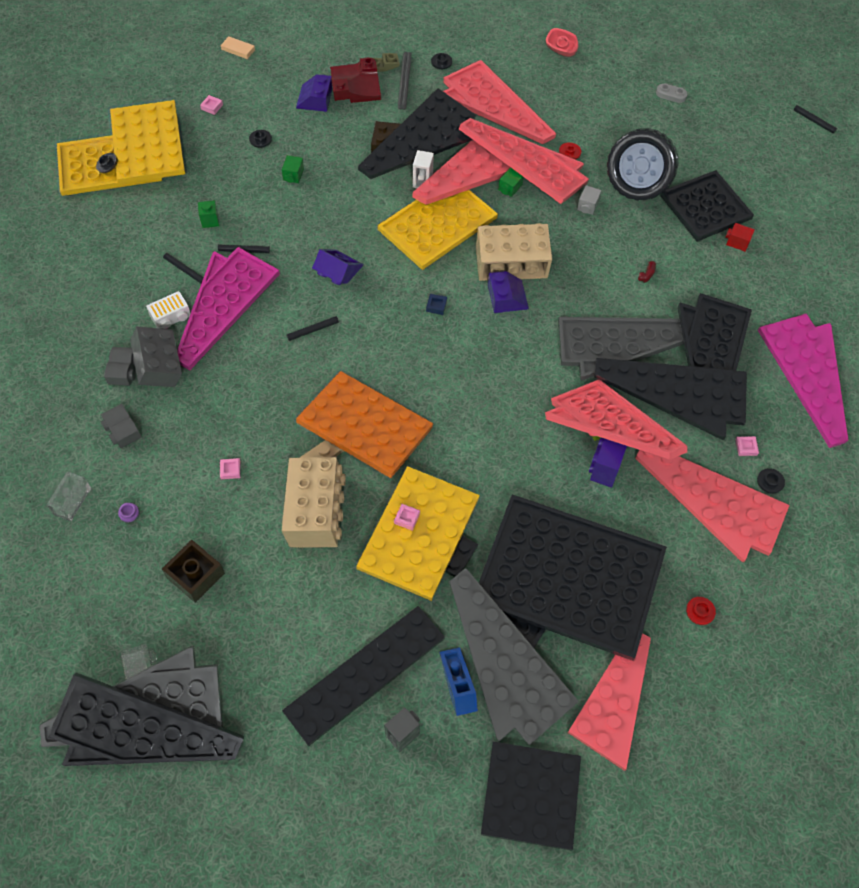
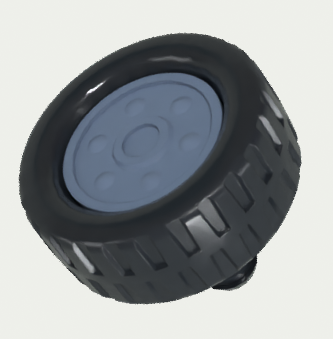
(642, 164)

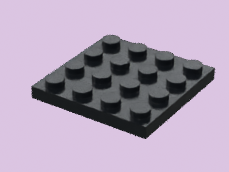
(706, 205)
(531, 796)

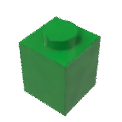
(292, 169)
(510, 182)
(208, 214)

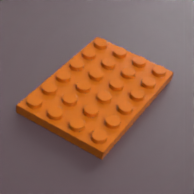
(365, 424)

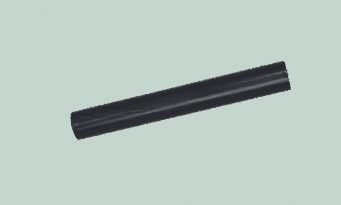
(815, 119)
(250, 249)
(183, 267)
(310, 329)

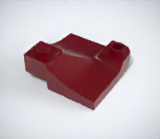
(356, 81)

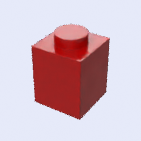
(739, 237)

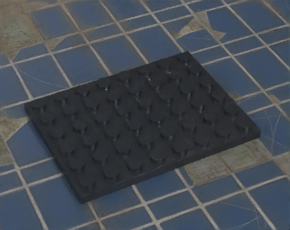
(572, 576)

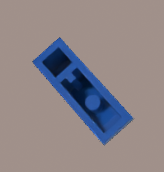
(459, 682)

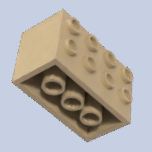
(514, 249)
(313, 502)

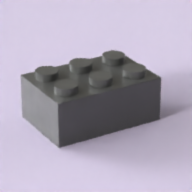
(155, 357)

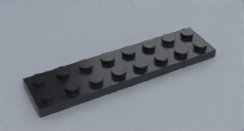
(362, 675)

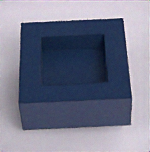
(436, 304)

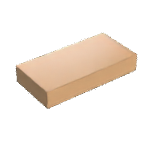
(237, 47)

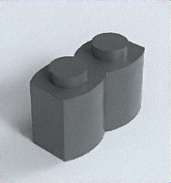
(121, 367)
(120, 425)

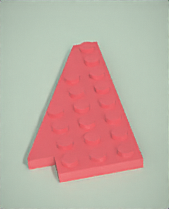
(489, 97)
(544, 168)
(464, 171)
(608, 415)
(728, 509)

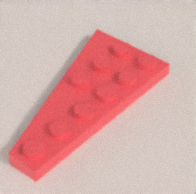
(611, 710)

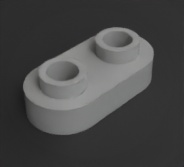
(671, 93)

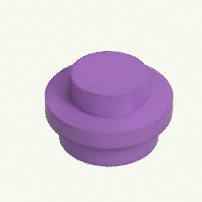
(128, 512)

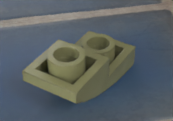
(387, 62)

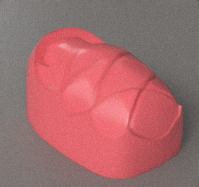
(562, 42)

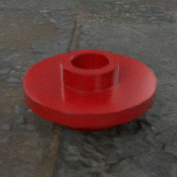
(571, 150)
(700, 610)

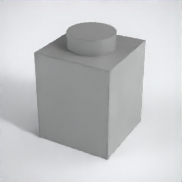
(589, 200)

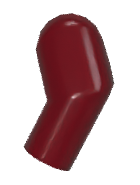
(645, 277)

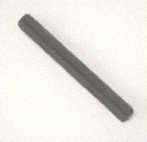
(404, 82)

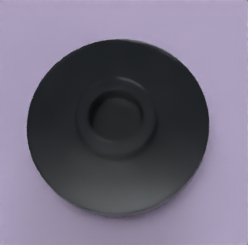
(441, 61)
(260, 138)
(106, 163)
(771, 481)

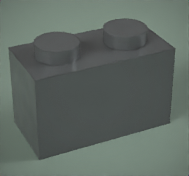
(402, 729)

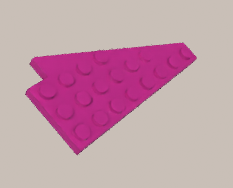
(224, 295)
(810, 366)

